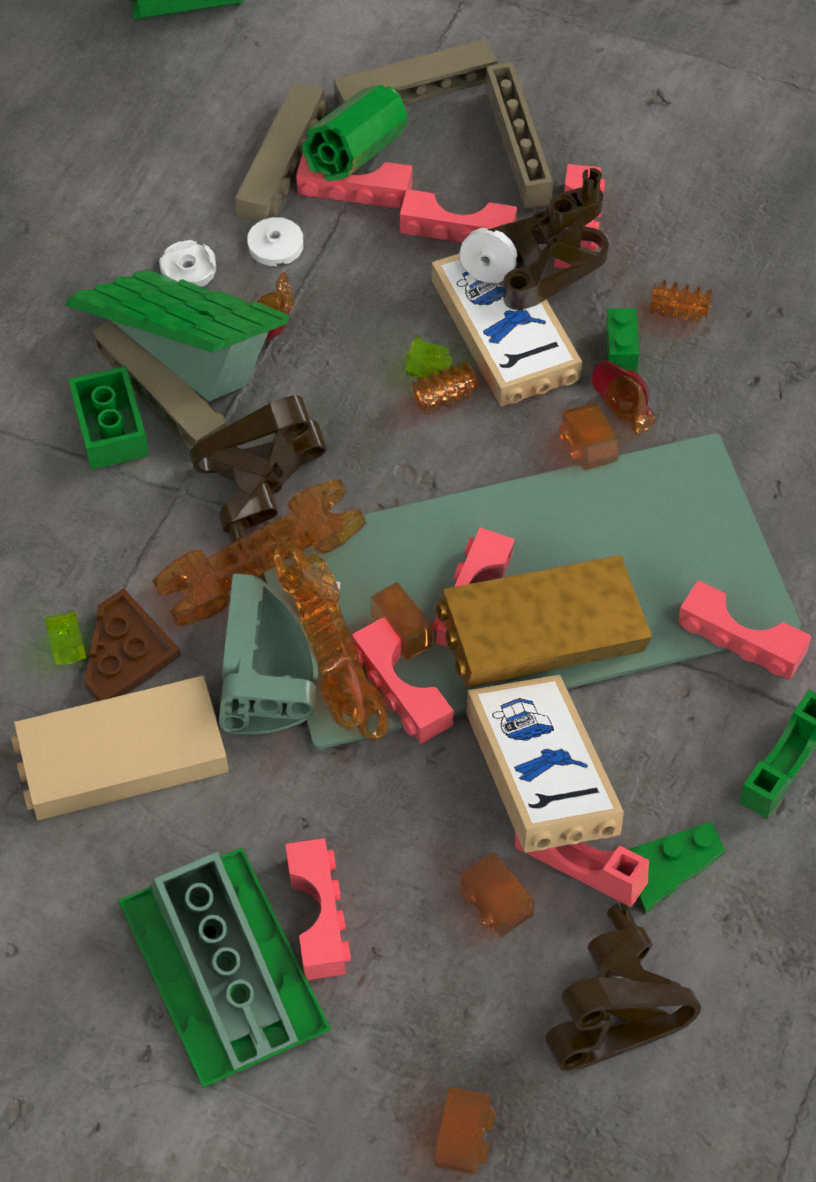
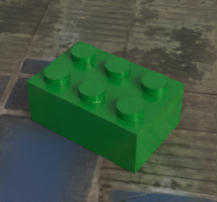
(108, 417)

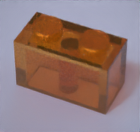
(589, 436)
(404, 618)
(496, 895)
(463, 1131)

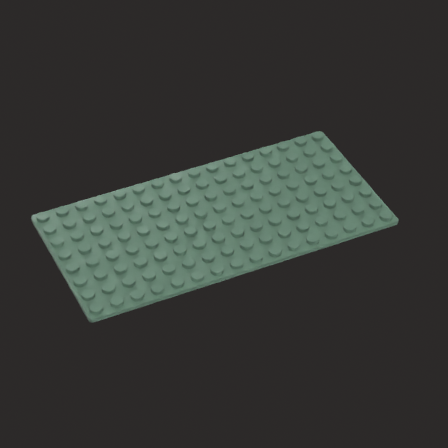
(664, 509)

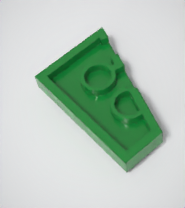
(676, 860)

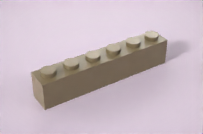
(424, 75)
(519, 135)
(280, 153)
(159, 387)

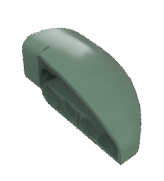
(266, 662)

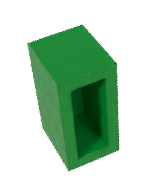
(622, 338)

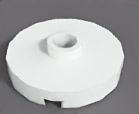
(275, 241)
(495, 247)
(189, 262)

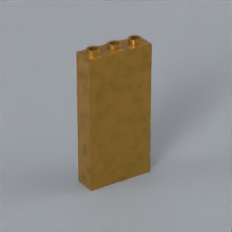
(543, 621)

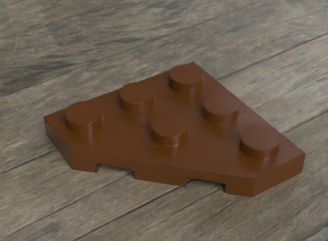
(125, 648)

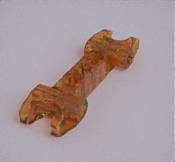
(211, 577)
(343, 678)

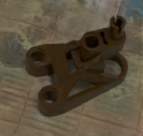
(562, 231)
(294, 444)
(618, 958)

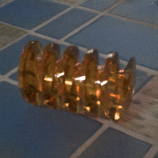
(681, 301)
(444, 385)

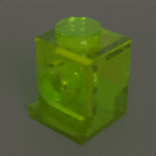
(426, 358)
(65, 638)

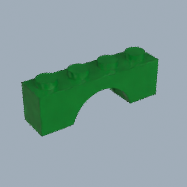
(777, 772)

